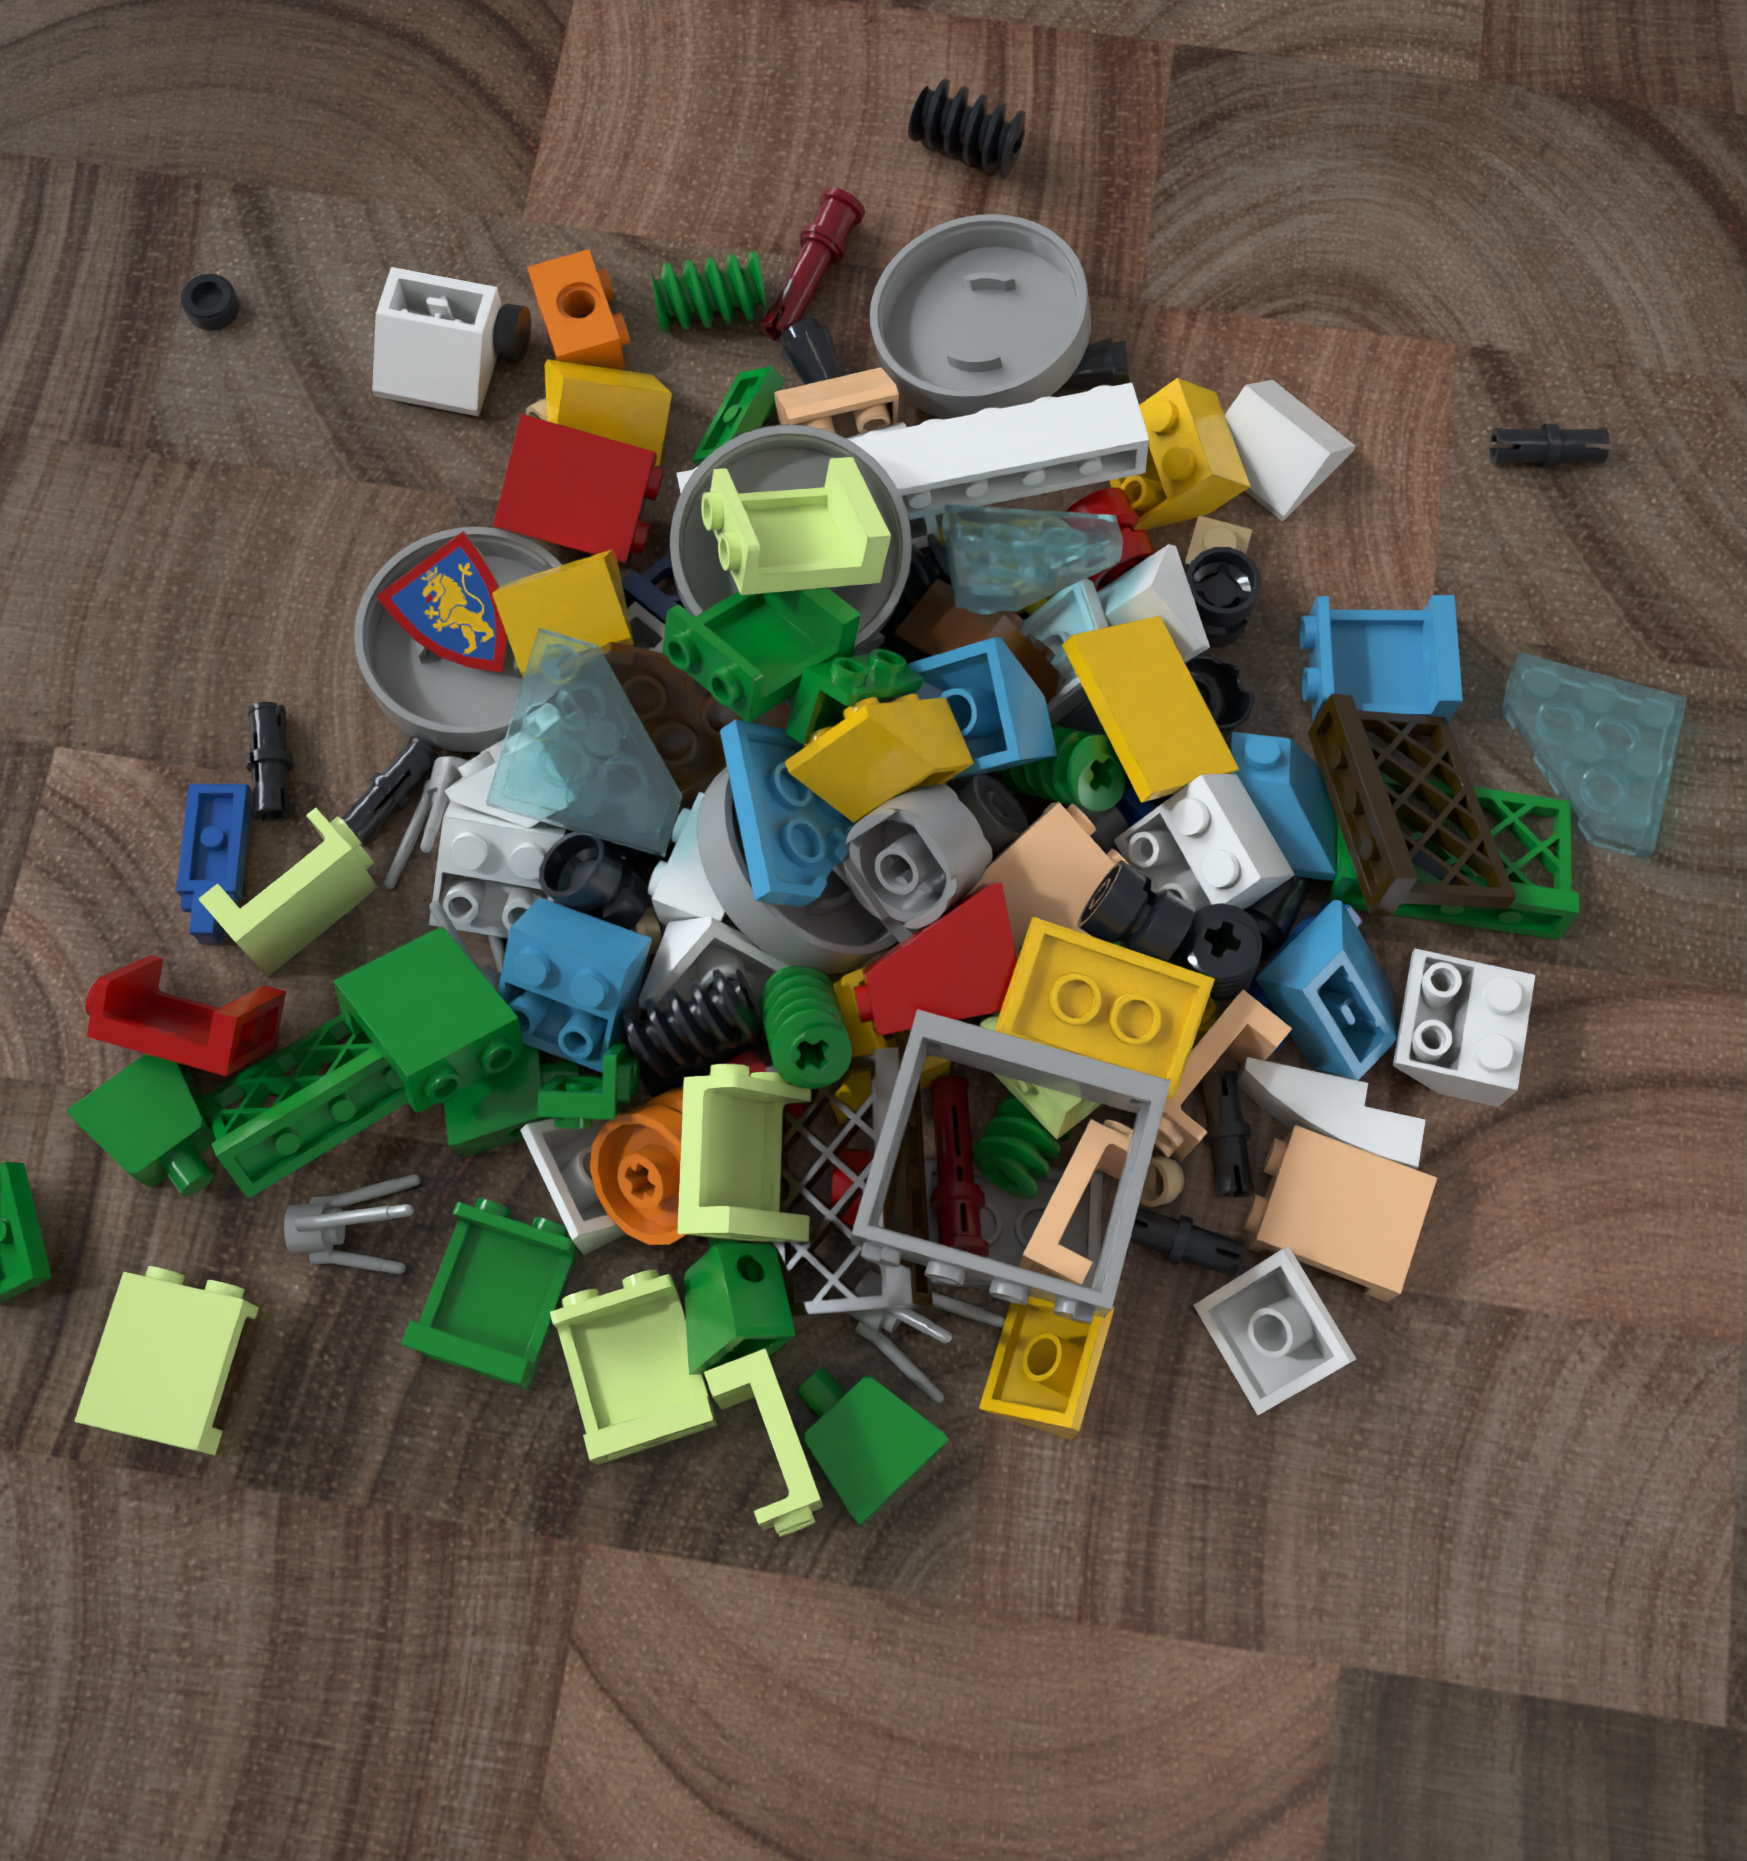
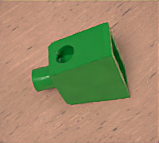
(501, 1104)
(151, 1123)
(734, 1304)
(866, 1441)

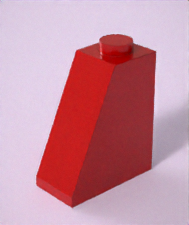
(946, 968)

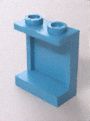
(1384, 658)

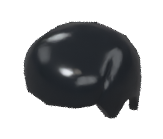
(1221, 691)

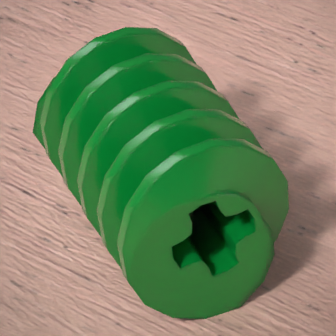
(708, 291)
(1081, 774)
(805, 1027)
(1016, 1149)

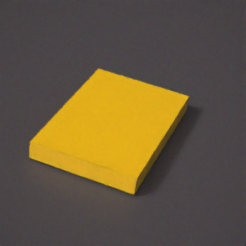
(1149, 706)
(1104, 1002)

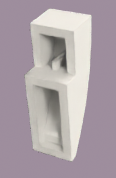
(1332, 1108)

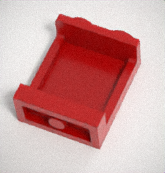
(578, 489)
(136, 1015)

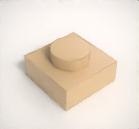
(1216, 533)

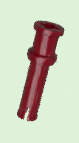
(821, 245)
(957, 1196)

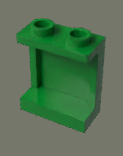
(758, 645)
(431, 1017)
(495, 1294)

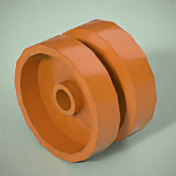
(639, 1168)

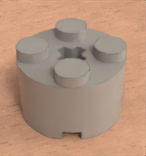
(916, 856)

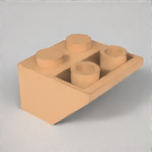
(841, 404)

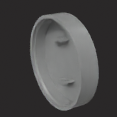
(981, 315)
(776, 461)
(429, 694)
(825, 934)

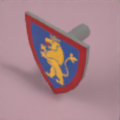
(451, 606)

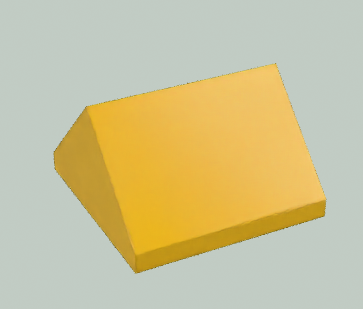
(608, 403)
(571, 599)
(1044, 1368)

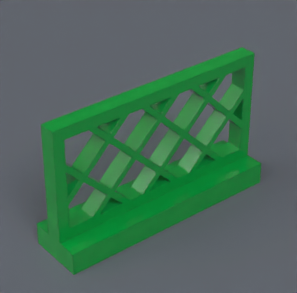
(1536, 909)
(310, 1112)

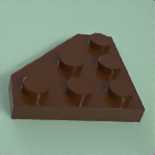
(679, 715)

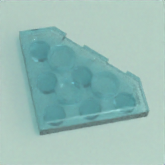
(1023, 555)
(1599, 746)
(582, 752)

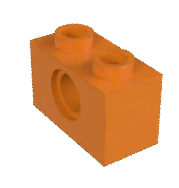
(575, 288)

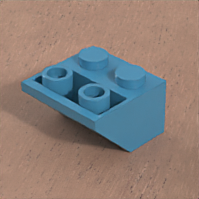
(571, 980)
(1333, 995)

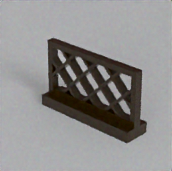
(1369, 809)
(902, 1210)

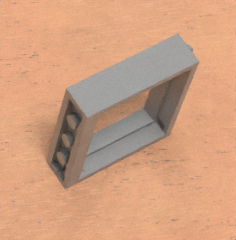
(1038, 1066)

